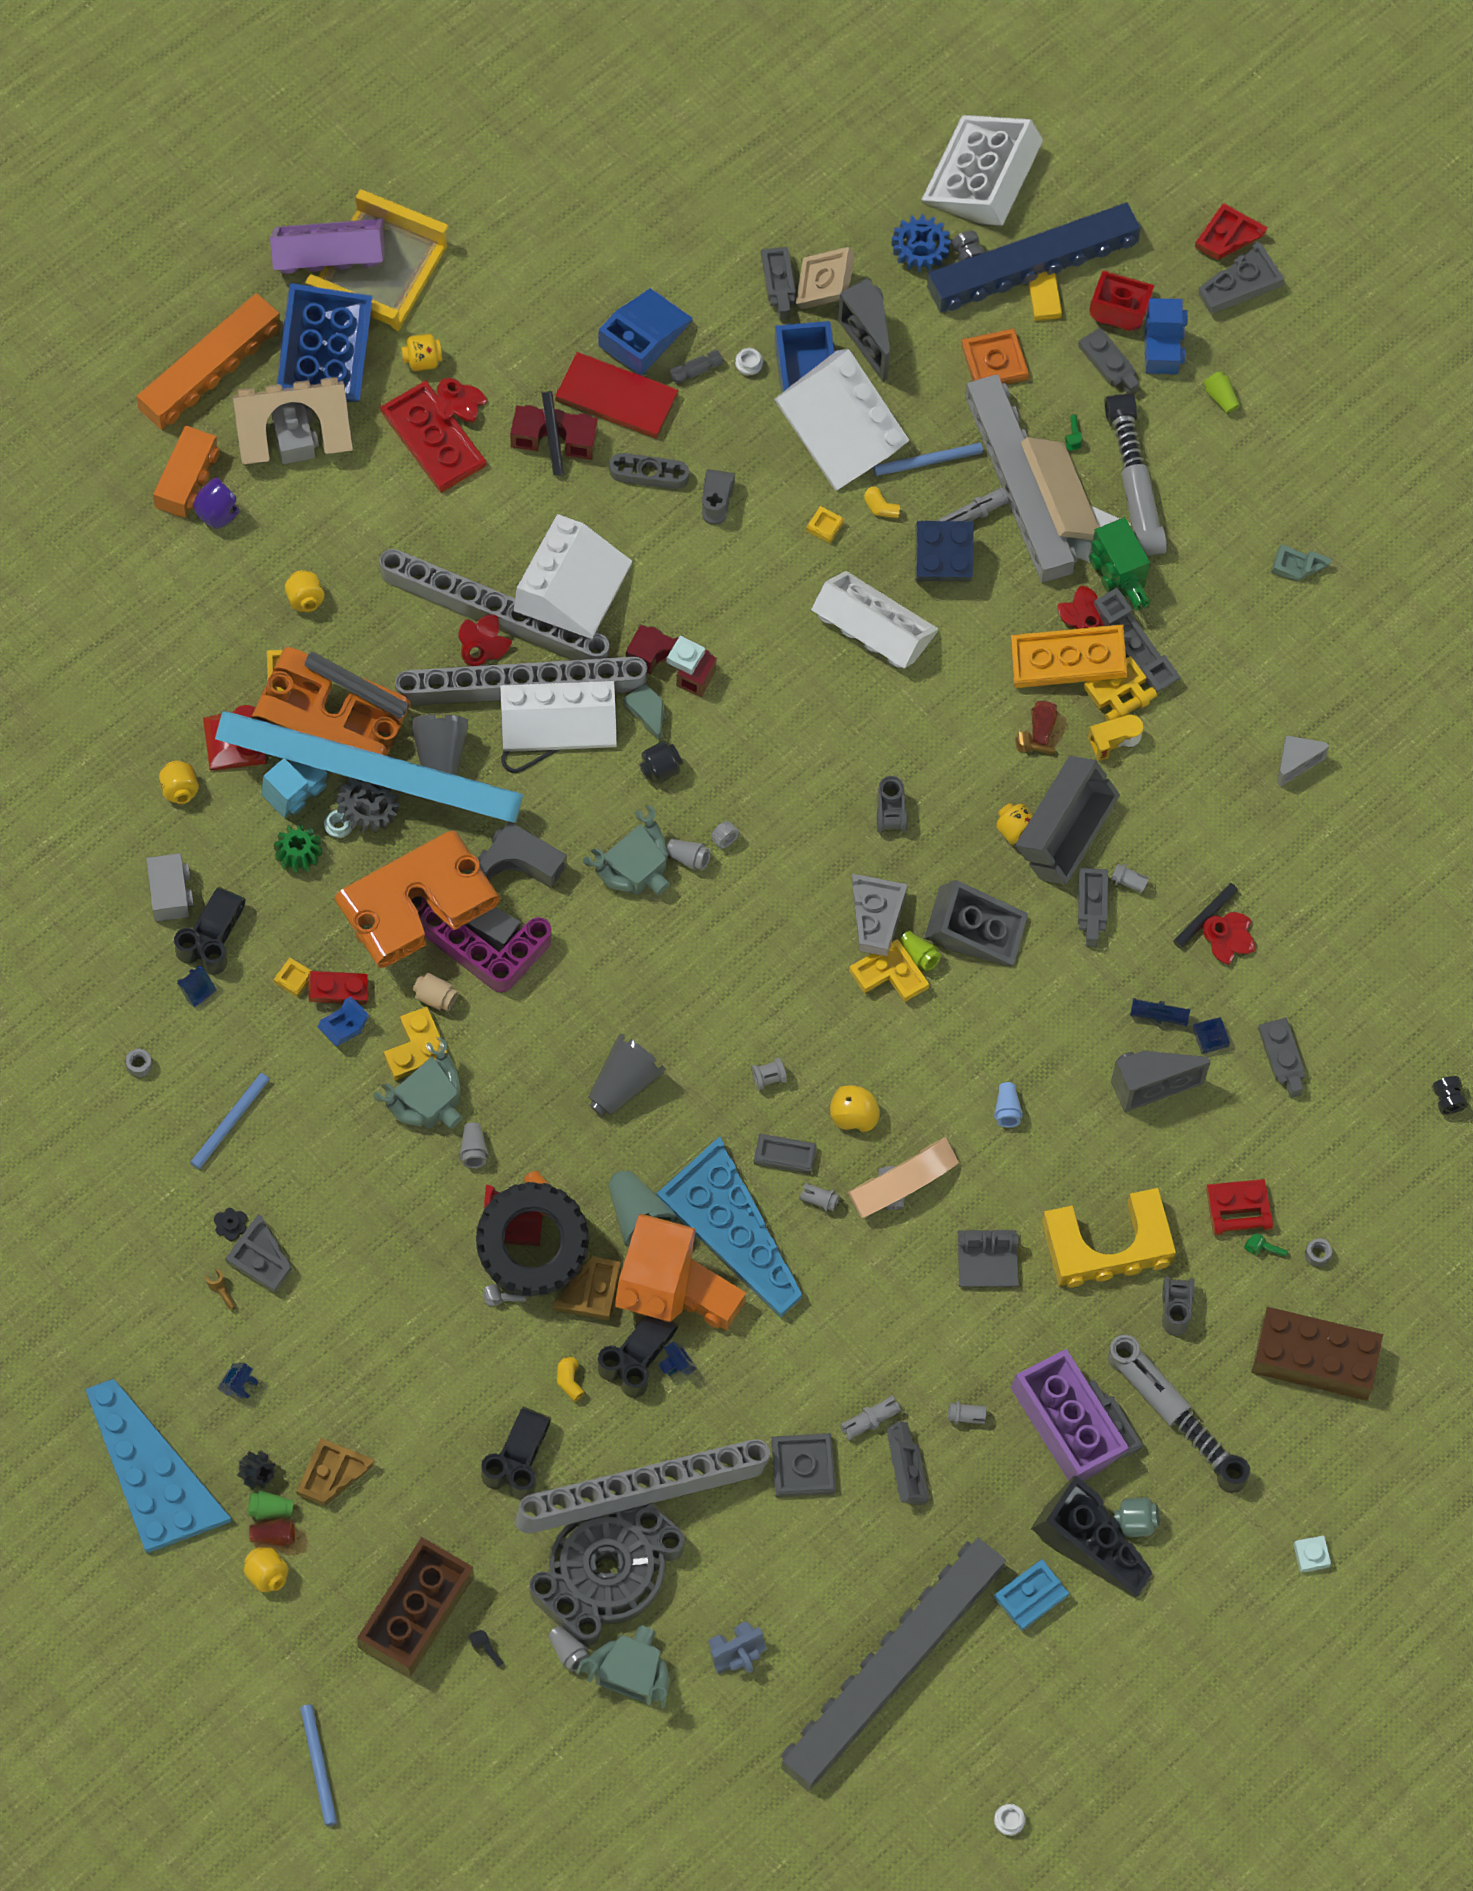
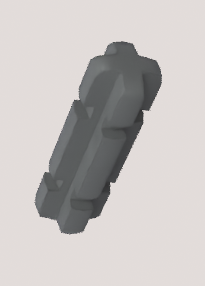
(696, 366)

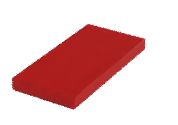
(616, 395)
(435, 443)

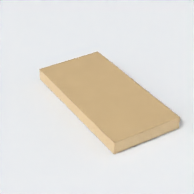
(1060, 488)

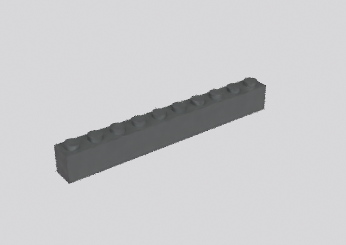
(893, 1663)

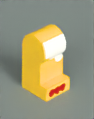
(1114, 734)

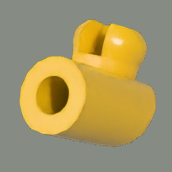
(878, 504)
(565, 1378)

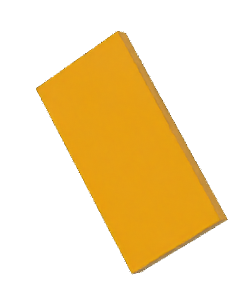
(1069, 656)

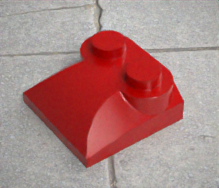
(1120, 301)
(226, 755)

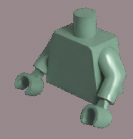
(635, 860)
(427, 1093)
(630, 1667)

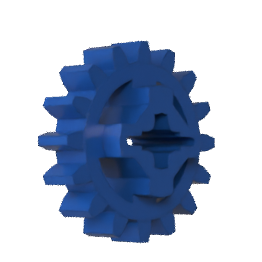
(921, 243)

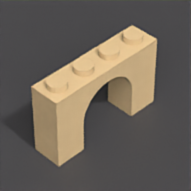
(254, 409)

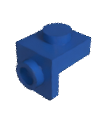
(344, 1023)

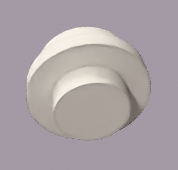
(749, 361)
(1009, 1819)

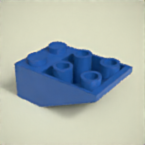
(642, 330)

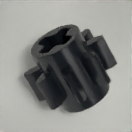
(256, 1469)

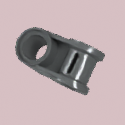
(716, 495)
(891, 810)
(1177, 1299)

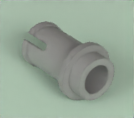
(1129, 878)
(820, 1197)
(966, 1413)

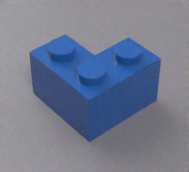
(1162, 336)

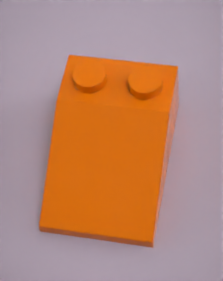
(656, 1268)

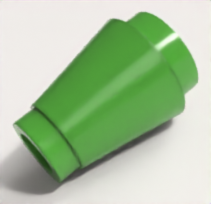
(269, 1506)

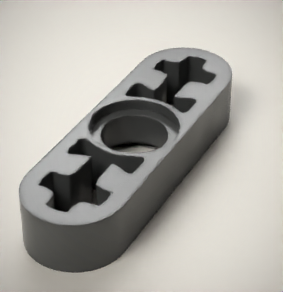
(655, 480)

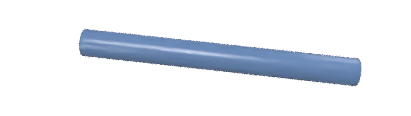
(928, 459)
(229, 1121)
(318, 1765)

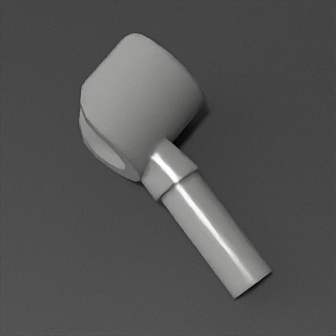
(493, 1297)

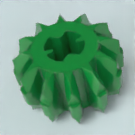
(289, 855)

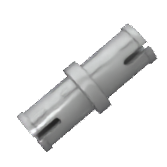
(870, 1418)

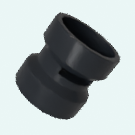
(1450, 1097)

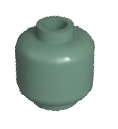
(1138, 1517)

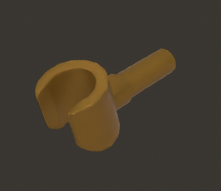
(1025, 744)
(218, 1286)

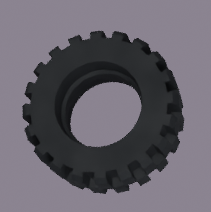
(522, 1199)

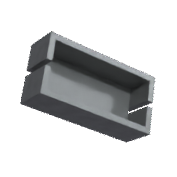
(1067, 820)

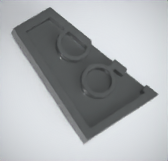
(1244, 280)

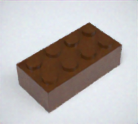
(1317, 1353)
(415, 1607)

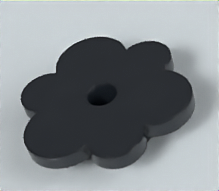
(232, 1230)

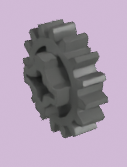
(366, 805)

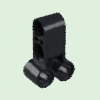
(211, 931)
(636, 1354)
(518, 1454)

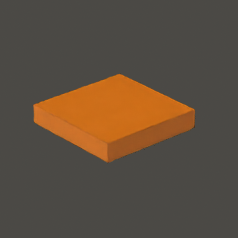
(994, 355)

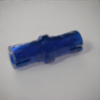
(1160, 1012)

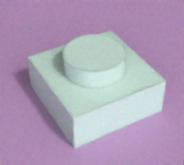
(685, 655)
(1312, 1554)

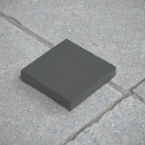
(803, 1465)

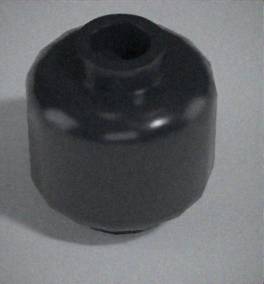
(660, 762)

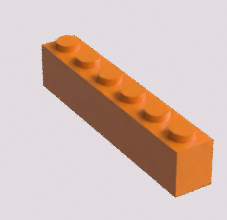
(209, 361)

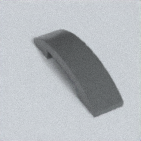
(1116, 611)

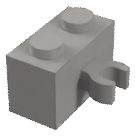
(293, 432)

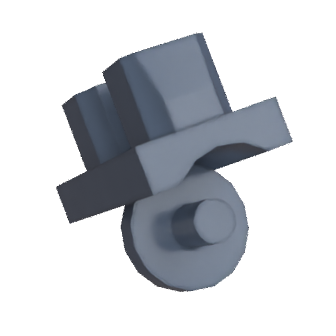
(739, 1651)

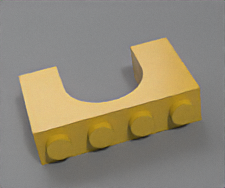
(1078, 1263)

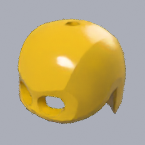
(859, 1113)

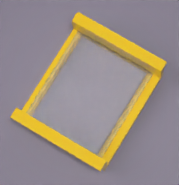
(411, 253)

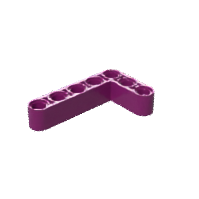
(474, 945)

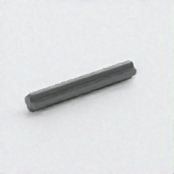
(356, 684)

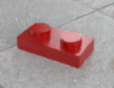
(337, 986)

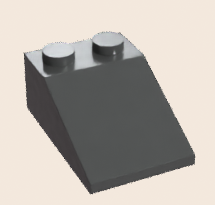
(864, 321)
(975, 924)
(1155, 1075)

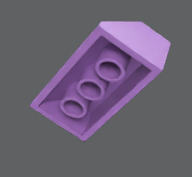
(328, 245)
(1068, 1416)

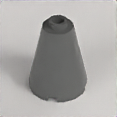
(440, 741)
(623, 1076)

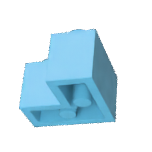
(291, 784)

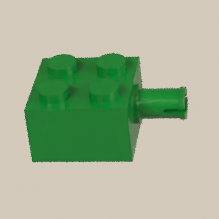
(1121, 561)

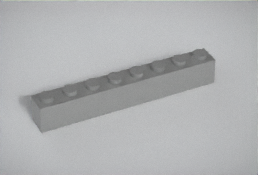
(1003, 440)

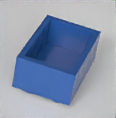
(801, 349)

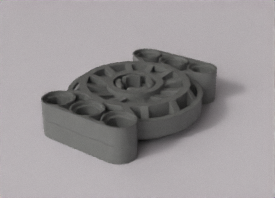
(606, 1596)

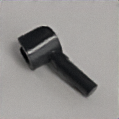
(480, 1639)

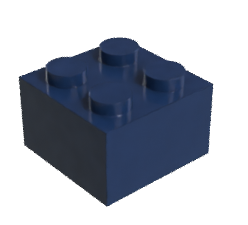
(944, 551)

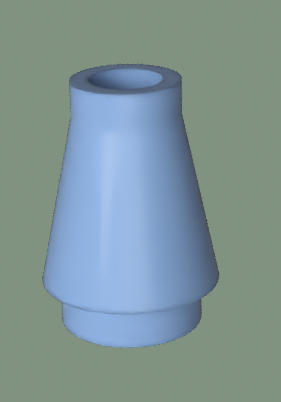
(1008, 1108)

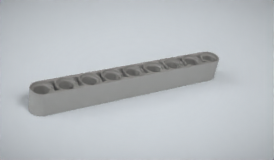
(479, 607)
(509, 673)
(633, 1495)

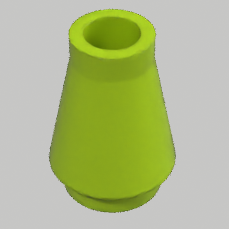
(1221, 390)
(922, 952)

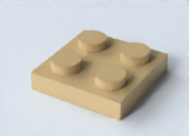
(824, 277)

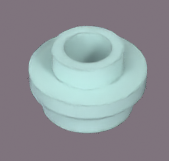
(333, 818)

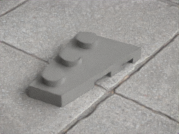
(877, 912)

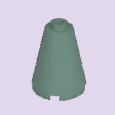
(632, 1198)

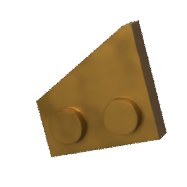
(591, 1290)
(331, 1472)

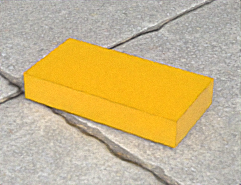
(1045, 297)

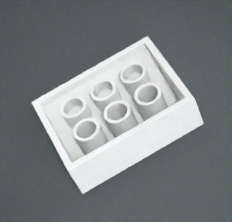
(983, 168)
(841, 419)
(571, 578)

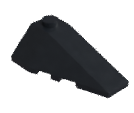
(1086, 1533)

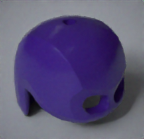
(214, 503)

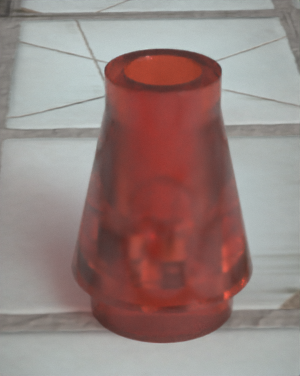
(1043, 720)
(273, 1532)

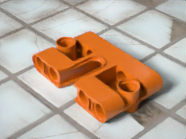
(303, 710)
(428, 873)

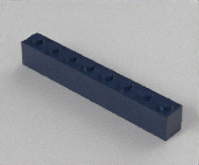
(1024, 259)

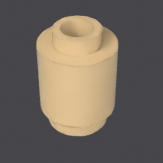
(435, 992)

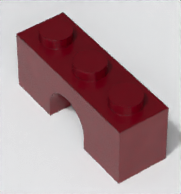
(577, 430)
(654, 647)

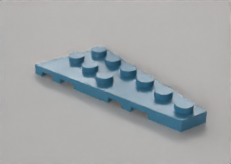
(727, 1221)
(158, 1486)

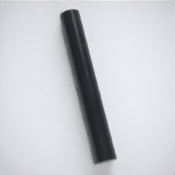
(552, 432)
(1208, 912)

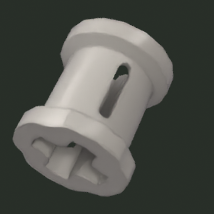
(768, 1073)

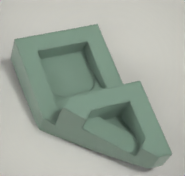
(1296, 564)
(648, 708)

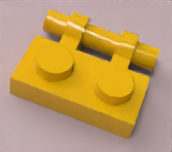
(1110, 690)

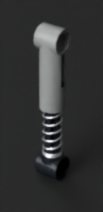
(1121, 413)
(1175, 1410)

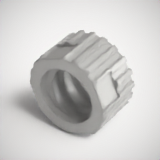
(725, 834)
(138, 1071)
(1322, 1244)

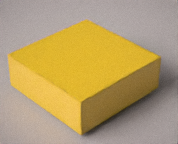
(825, 524)
(292, 977)

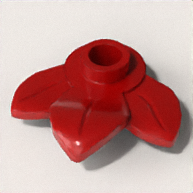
(460, 401)
(1081, 609)
(484, 637)
(1232, 937)

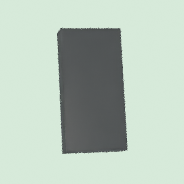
(785, 1153)

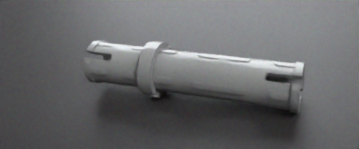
(979, 507)

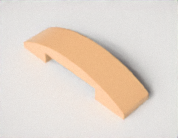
(904, 1178)

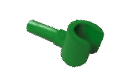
(1073, 440)
(1258, 1242)

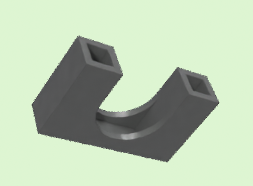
(520, 852)

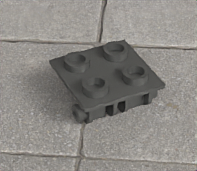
(987, 1258)

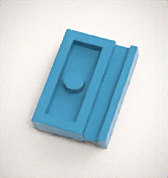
(1031, 1595)

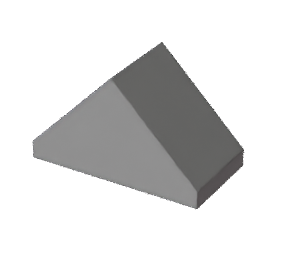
(1299, 756)

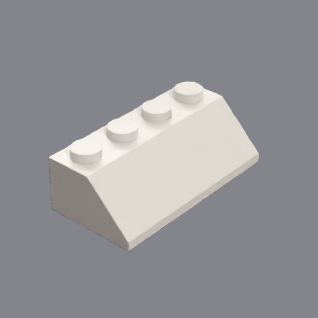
(873, 619)
(558, 716)

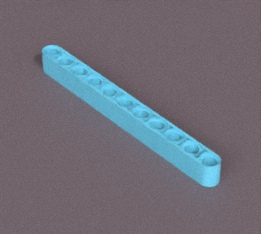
(369, 766)

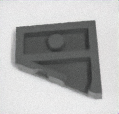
(260, 1256)

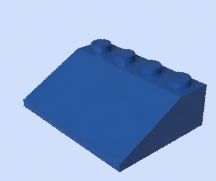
(324, 338)

